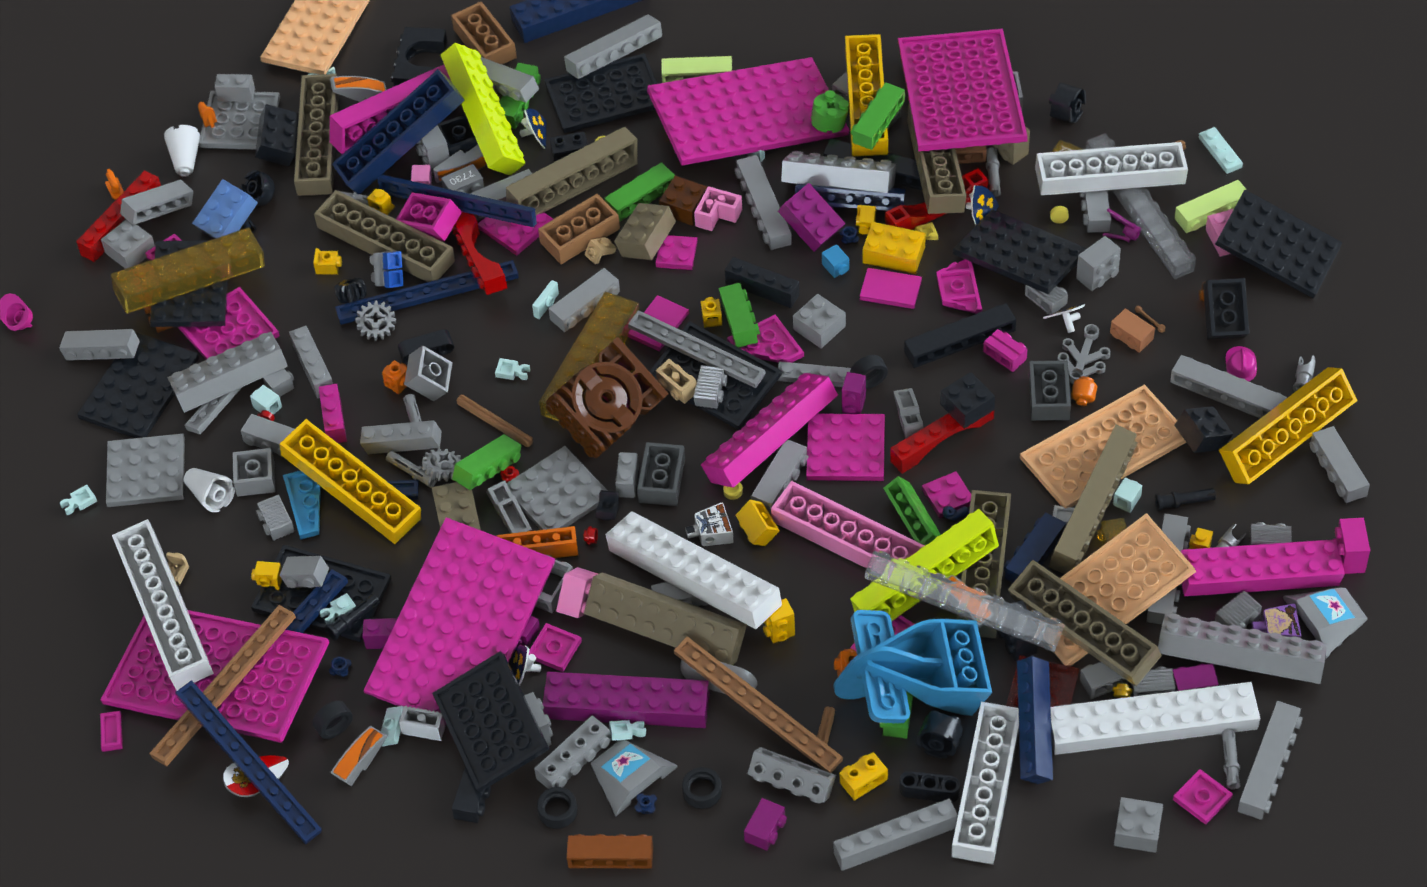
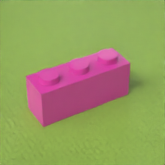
(332, 412)

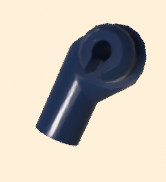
(953, 514)

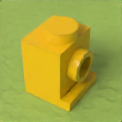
(380, 199)
(865, 217)
(327, 262)
(711, 308)
(1201, 539)
(267, 574)

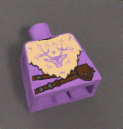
(1279, 620)

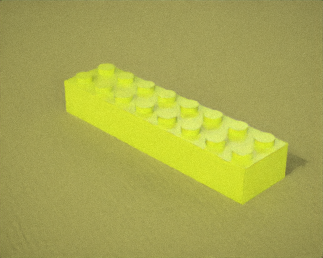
(483, 109)
(946, 555)

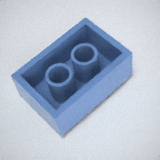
(224, 211)

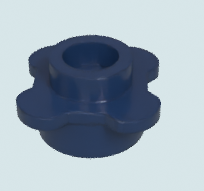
(849, 235)
(337, 662)
(645, 808)

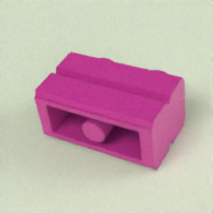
(1005, 350)

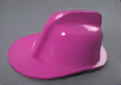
(15, 312)
(1241, 363)

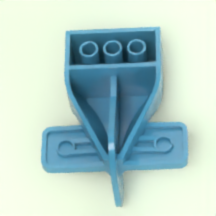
(930, 660)

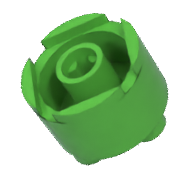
(829, 112)

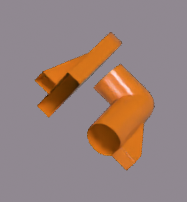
(207, 115)
(113, 185)

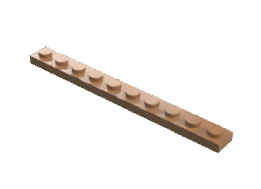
(225, 682)
(758, 705)

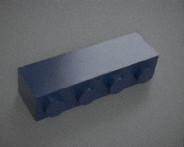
(1036, 545)

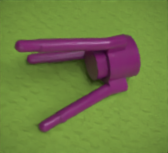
(1130, 230)

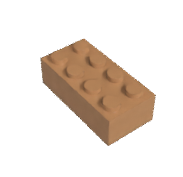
(483, 33)
(574, 229)

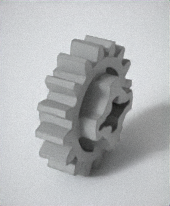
(367, 320)
(440, 464)

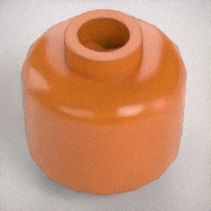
(1084, 391)

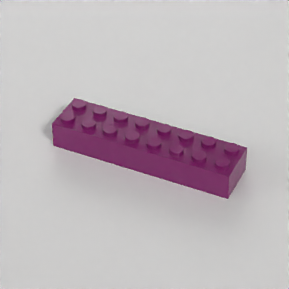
(626, 698)

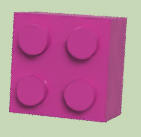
(1353, 544)

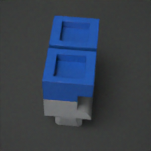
(385, 269)

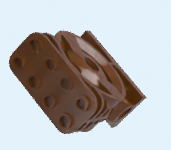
(623, 380)

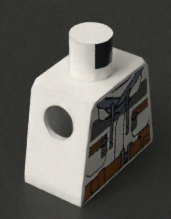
(711, 526)

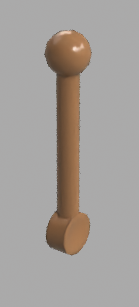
(1161, 328)

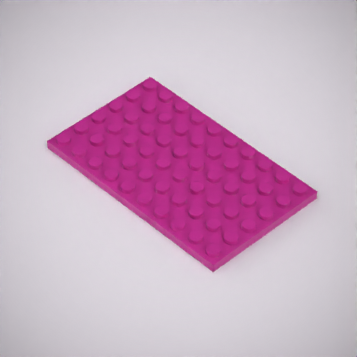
(961, 90)
(741, 110)
(460, 612)
(257, 707)

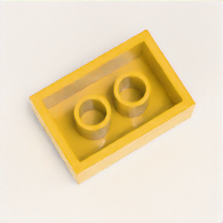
(894, 247)

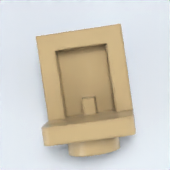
(598, 248)
(178, 566)

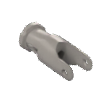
(1304, 373)
(1228, 539)

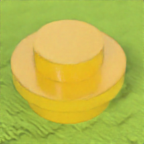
(1122, 690)

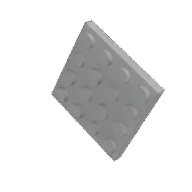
(236, 121)
(145, 470)
(556, 490)

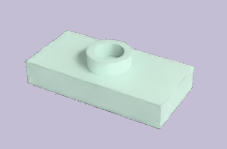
(545, 299)
(391, 725)

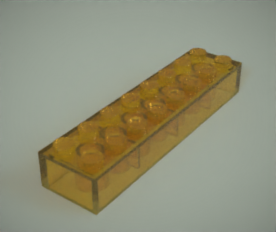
(187, 270)
(605, 324)

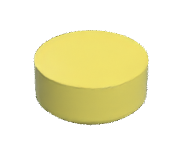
(1059, 214)
(733, 493)

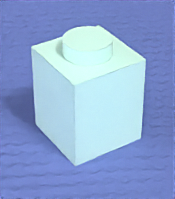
(265, 400)
(1127, 495)

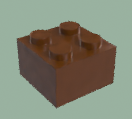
(683, 198)

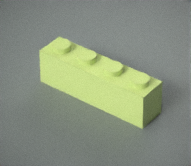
(684, 68)
(1194, 213)

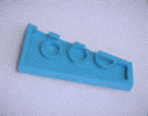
(305, 503)

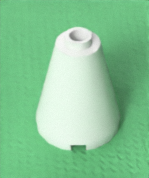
(183, 148)
(210, 488)

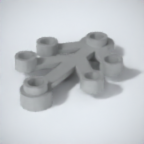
(1091, 333)

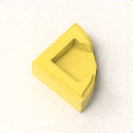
(929, 229)

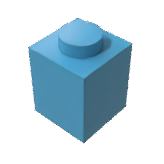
(835, 261)

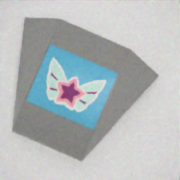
(1328, 615)
(627, 771)

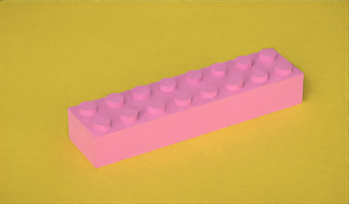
(837, 526)

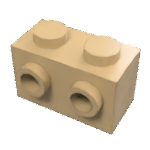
(676, 381)

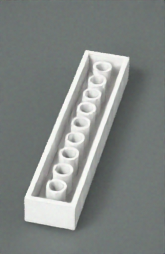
(694, 570)
(162, 604)
(1153, 718)

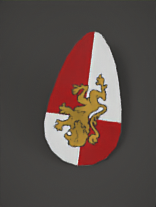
(241, 786)

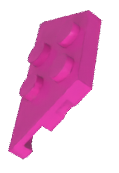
(959, 287)

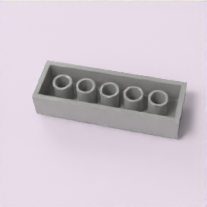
(838, 172)
(227, 371)

